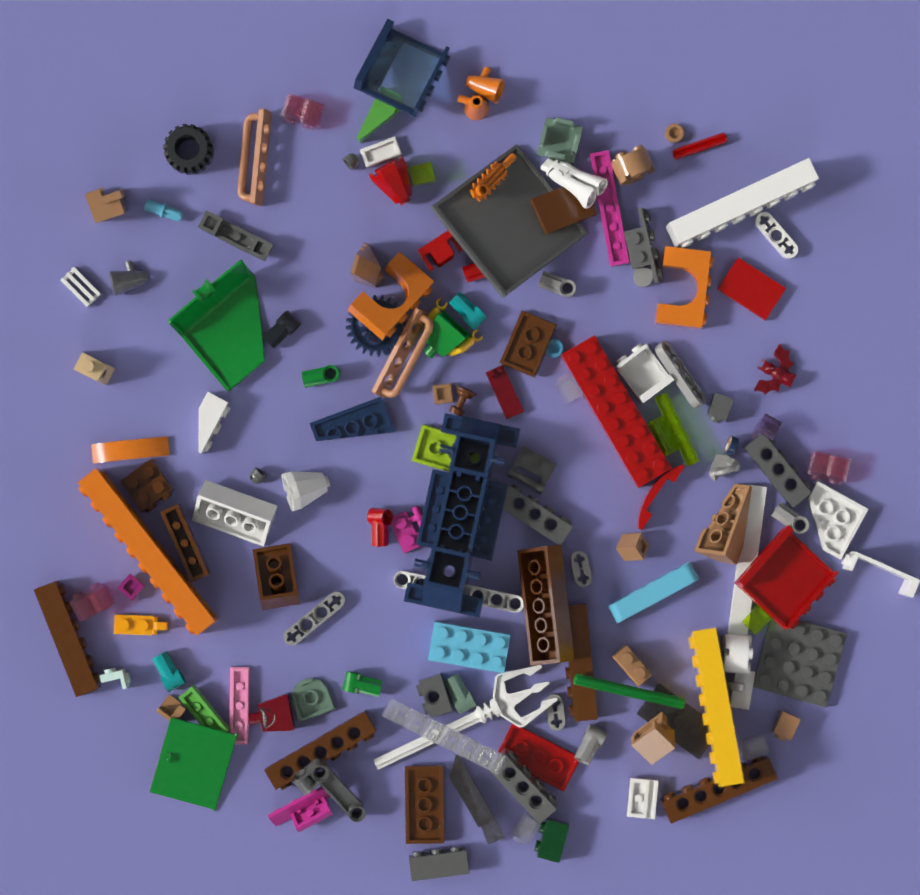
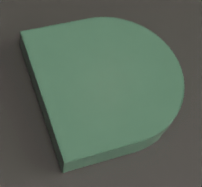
(311, 699)

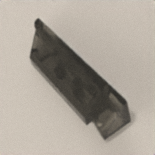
(475, 801)

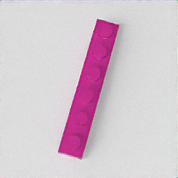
(610, 210)

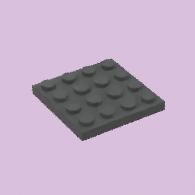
(800, 662)

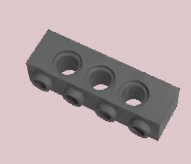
(801, 489)
(556, 535)
(538, 810)

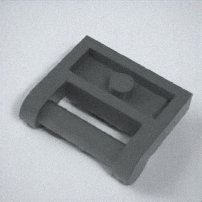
(534, 463)

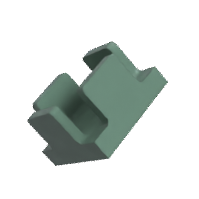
(559, 140)

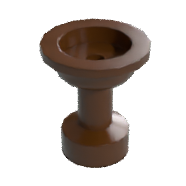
(464, 394)

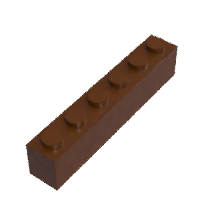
(67, 638)
(583, 698)

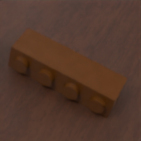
(185, 542)

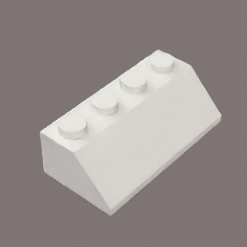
(234, 513)

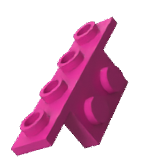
(304, 811)

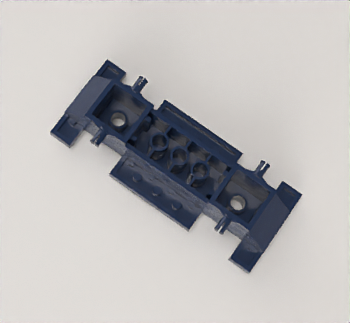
(461, 514)

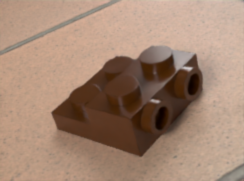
(147, 486)

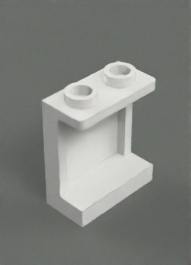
(643, 372)

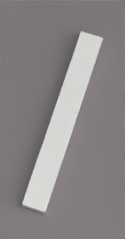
(740, 601)

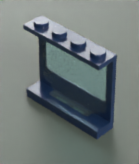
(401, 70)

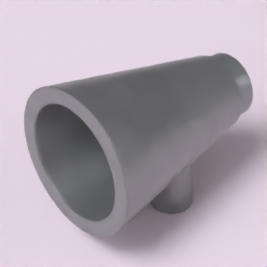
(126, 280)

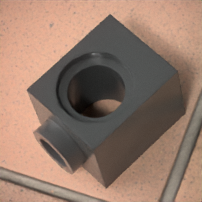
(719, 408)

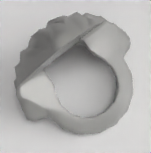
(722, 465)

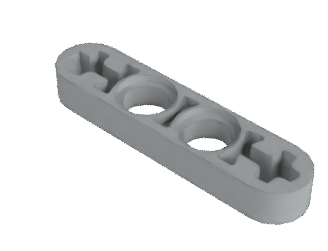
(680, 374)
(312, 615)

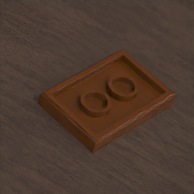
(559, 210)
(528, 344)

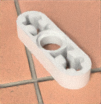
(790, 242)

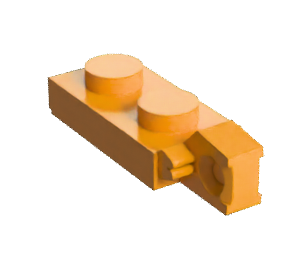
(138, 624)

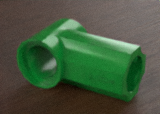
(319, 376)
(358, 683)

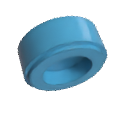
(555, 348)

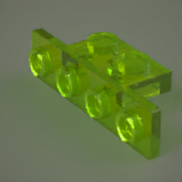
(670, 431)

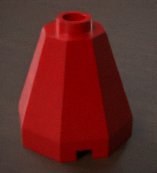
(394, 180)

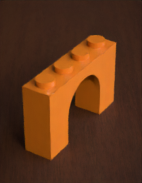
(697, 264)
(383, 320)

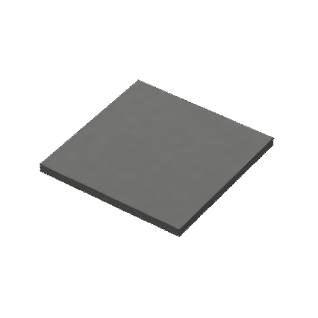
(504, 230)

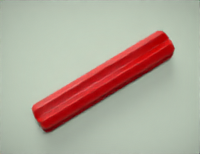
(699, 146)

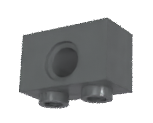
(437, 707)

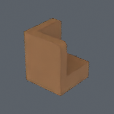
(632, 546)
(171, 708)

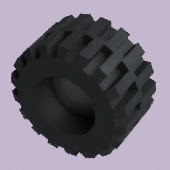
(177, 137)

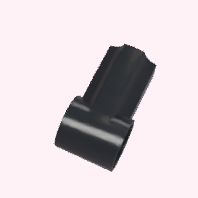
(284, 326)

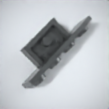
(642, 248)

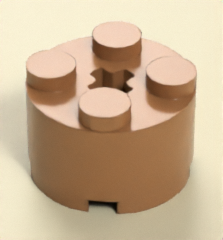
(632, 166)

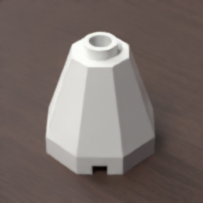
(304, 487)

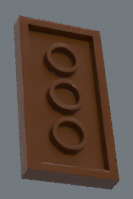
(424, 804)

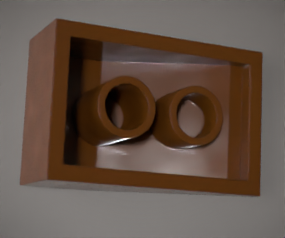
(276, 576)

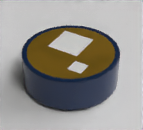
(731, 445)

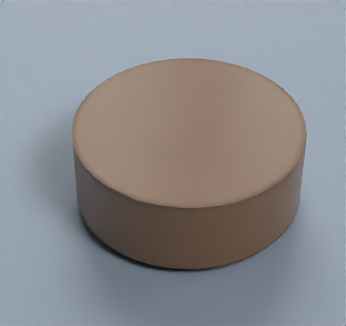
(674, 133)

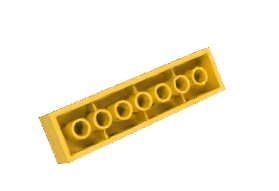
(716, 706)

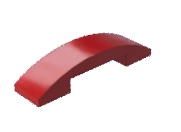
(644, 515)

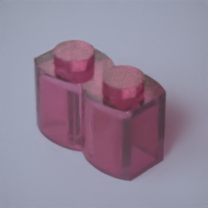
(302, 111)
(828, 467)
(92, 602)

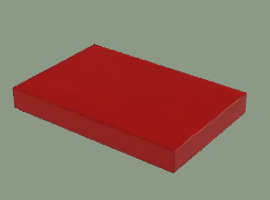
(751, 289)

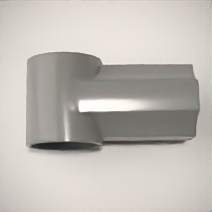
(555, 283)
(789, 517)
(592, 740)

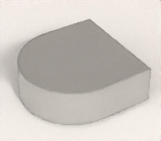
(643, 277)
(735, 686)

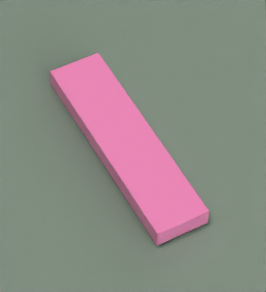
(239, 703)

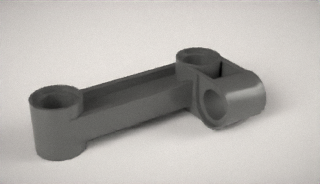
(308, 780)

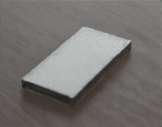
(685, 722)

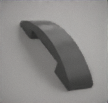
(235, 236)

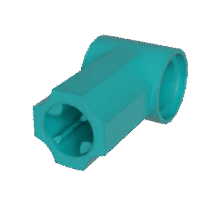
(470, 314)
(170, 675)

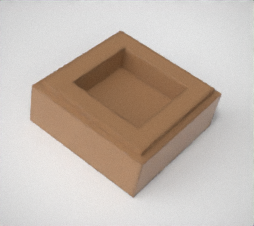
(442, 393)

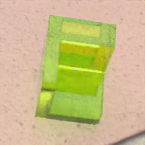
(422, 174)
(756, 619)

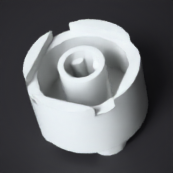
(736, 653)

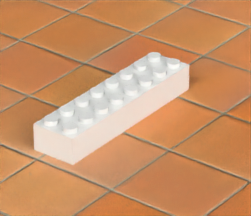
(741, 203)

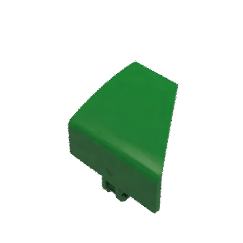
(225, 325)

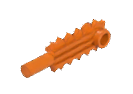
(491, 178)

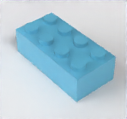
(469, 647)

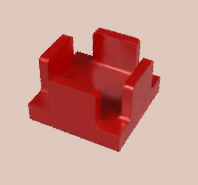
(439, 250)

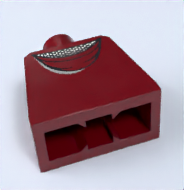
(274, 714)

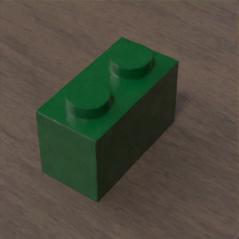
(552, 839)

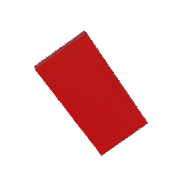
(543, 758)

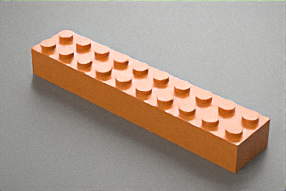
(148, 551)

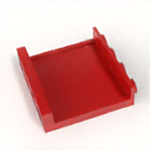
(786, 579)

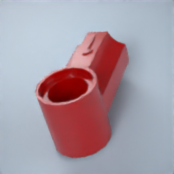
(472, 273)
(379, 521)

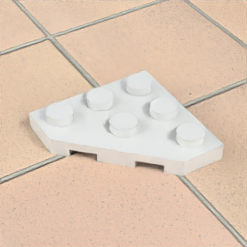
(835, 518)

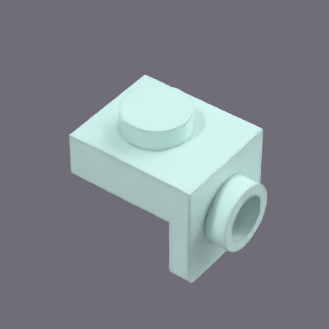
(112, 674)

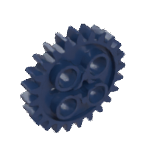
(363, 341)

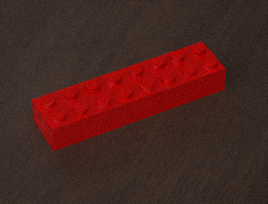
(616, 411)

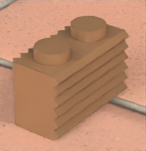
(631, 665)

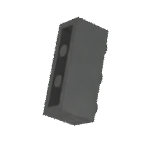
(438, 863)

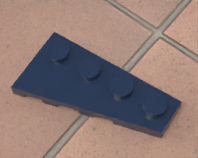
(357, 421)

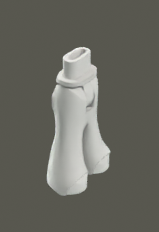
(579, 183)

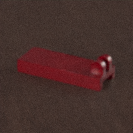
(504, 392)

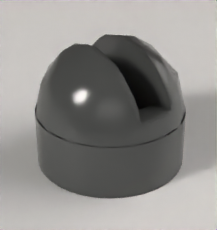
(351, 161)
(257, 476)

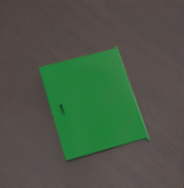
(195, 764)

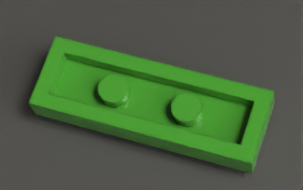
(202, 709)

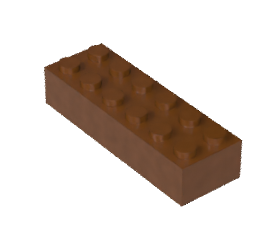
(545, 605)

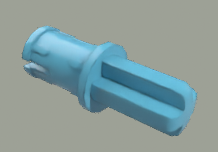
(163, 210)

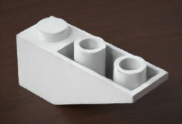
(210, 414)

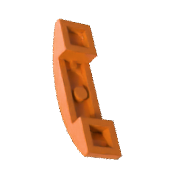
(130, 449)

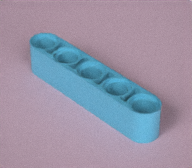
(653, 592)

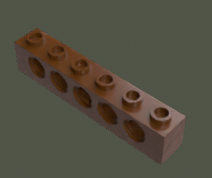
(361, 721)
(675, 813)

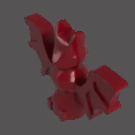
(779, 374)

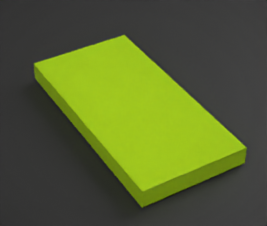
(428, 448)

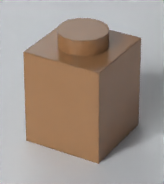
(785, 726)

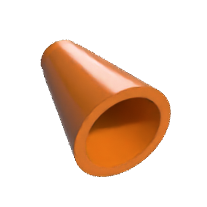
(486, 86)
(473, 111)

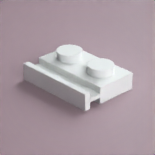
(642, 798)

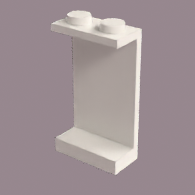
(909, 584)

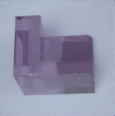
(767, 426)

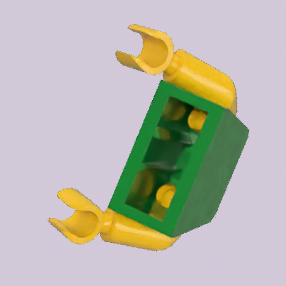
(447, 334)

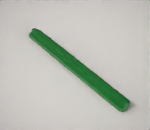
(629, 691)

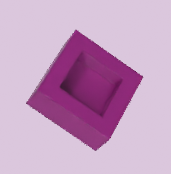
(131, 587)

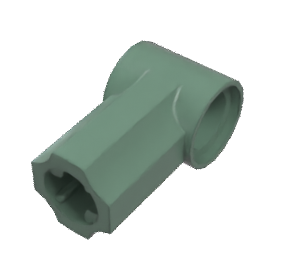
(461, 697)

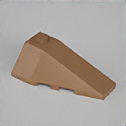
(366, 267)
(726, 533)

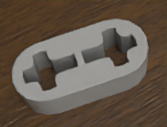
(585, 567)
(560, 712)

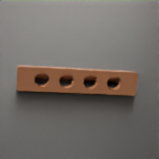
(260, 157)
(419, 318)

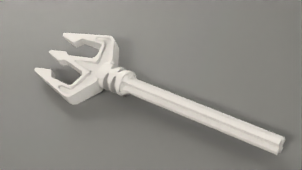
(502, 705)

